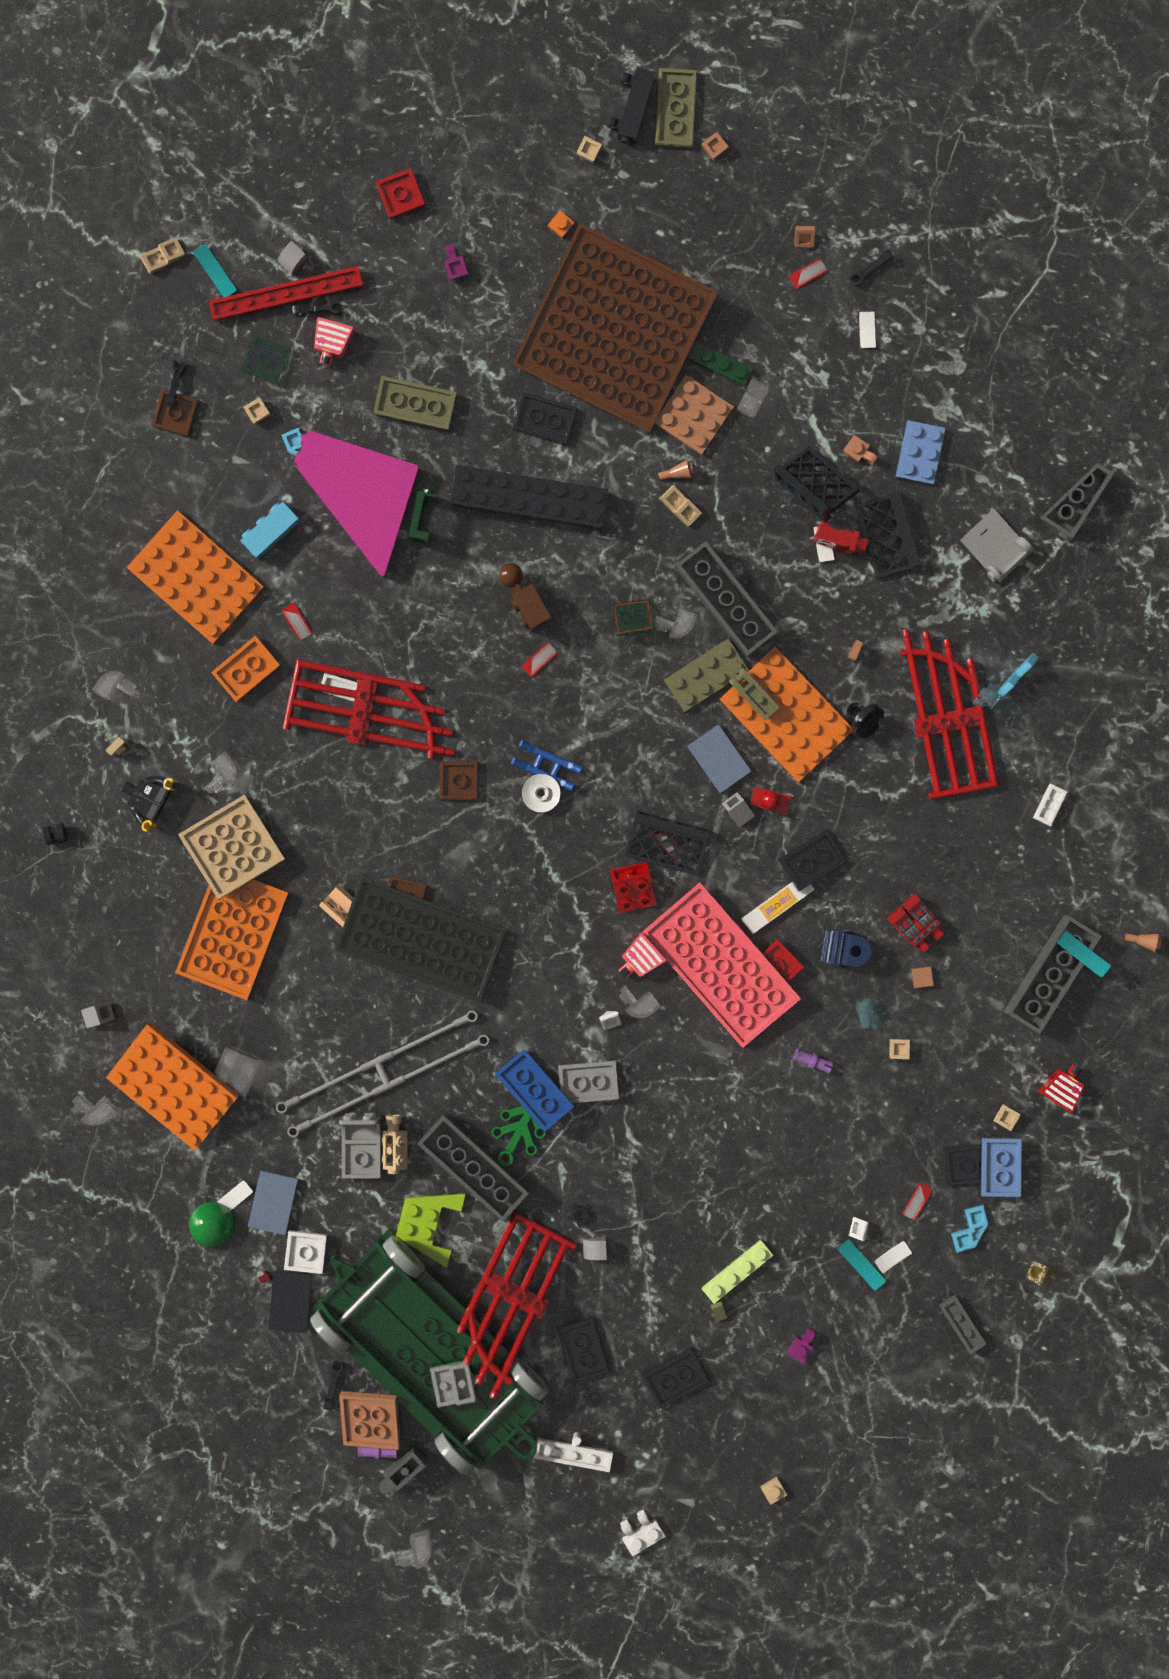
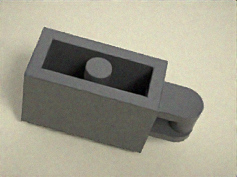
(403, 1471)

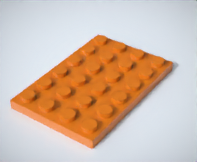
(195, 577)
(802, 727)
(232, 937)
(172, 1086)

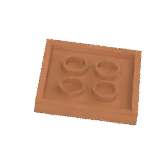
(693, 415)
(370, 1420)

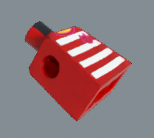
(1063, 1088)

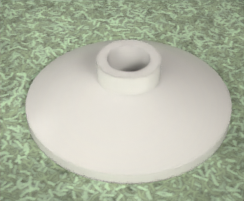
(531, 797)

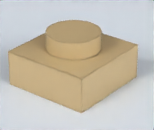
(588, 149)
(256, 410)
(117, 747)
(899, 1048)
(1006, 1117)
(773, 1490)

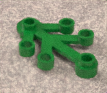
(520, 1128)

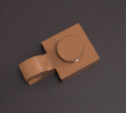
(858, 449)

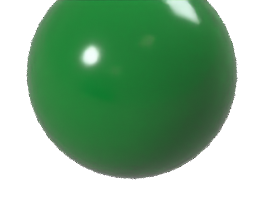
(211, 1224)

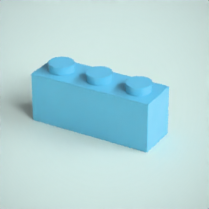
(269, 530)

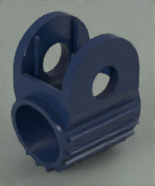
(838, 945)

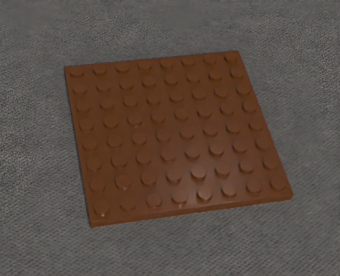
(615, 328)

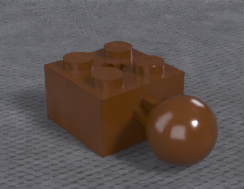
(524, 598)

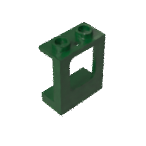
(415, 534)

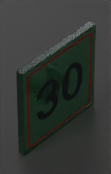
(633, 617)

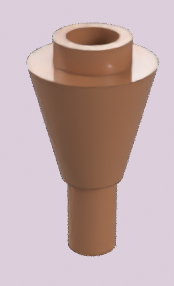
(682, 470)
(1148, 941)

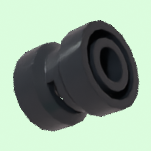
(55, 834)

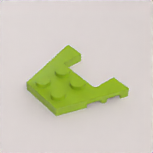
(420, 1221)

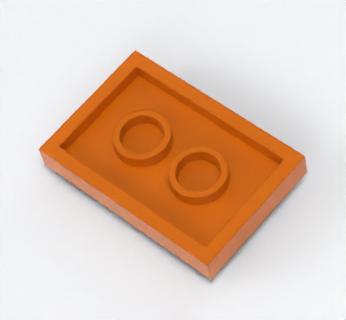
(245, 669)

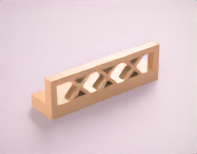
(341, 901)

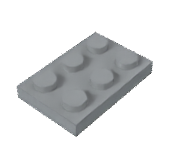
(589, 1081)

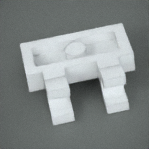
(643, 1537)

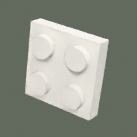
(305, 1252)

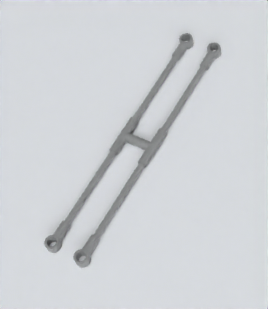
(387, 1084)

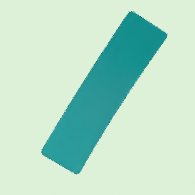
(214, 270)
(1083, 954)
(861, 1265)

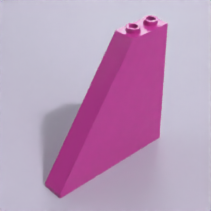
(361, 491)

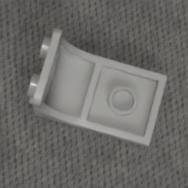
(361, 1145)

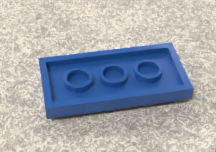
(534, 1091)

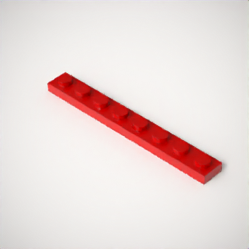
(285, 293)

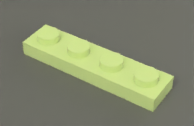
(737, 1271)

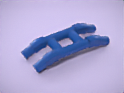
(543, 754)

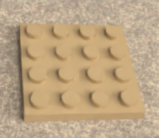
(231, 847)

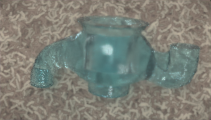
(988, 696)

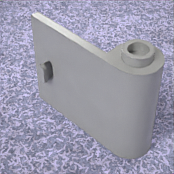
(998, 548)

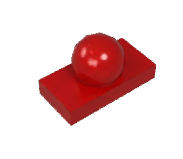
(770, 800)

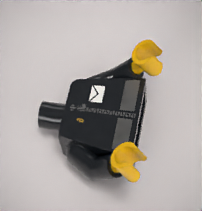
(148, 799)

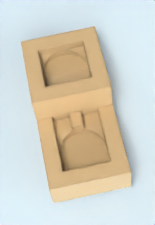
(162, 255)
(680, 505)

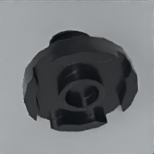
(865, 722)

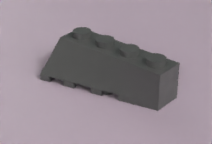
(1073, 507)

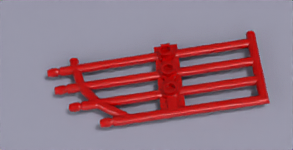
(362, 708)
(949, 721)
(512, 1294)

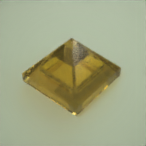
(1037, 1272)

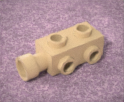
(395, 1147)

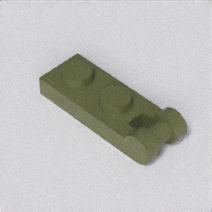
(754, 694)

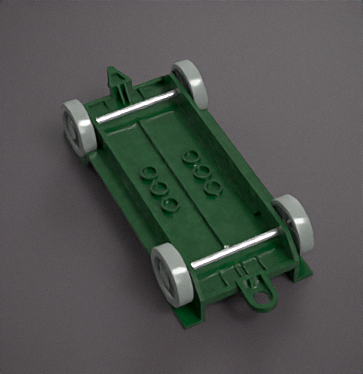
(405, 1323)

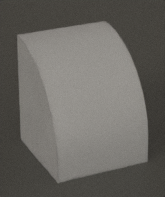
(292, 257)
(738, 809)
(98, 1014)
(594, 1248)

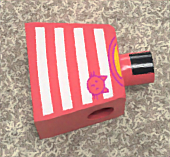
(332, 339)
(641, 957)

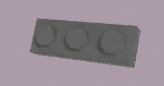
(962, 1324)

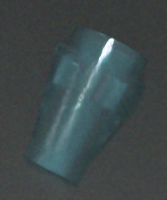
(865, 1012)

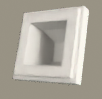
(610, 1019)
(859, 1229)

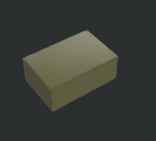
(718, 1311)

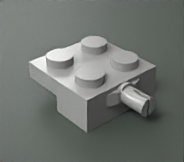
(453, 1384)

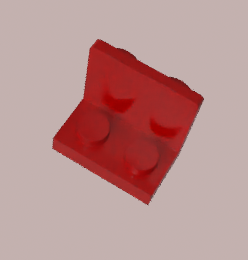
(633, 887)

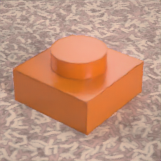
(561, 224)

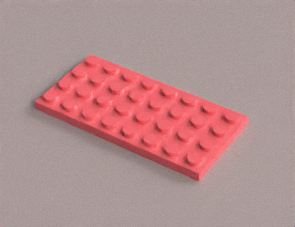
(721, 964)

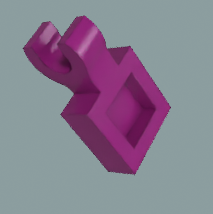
(455, 265)
(801, 1348)

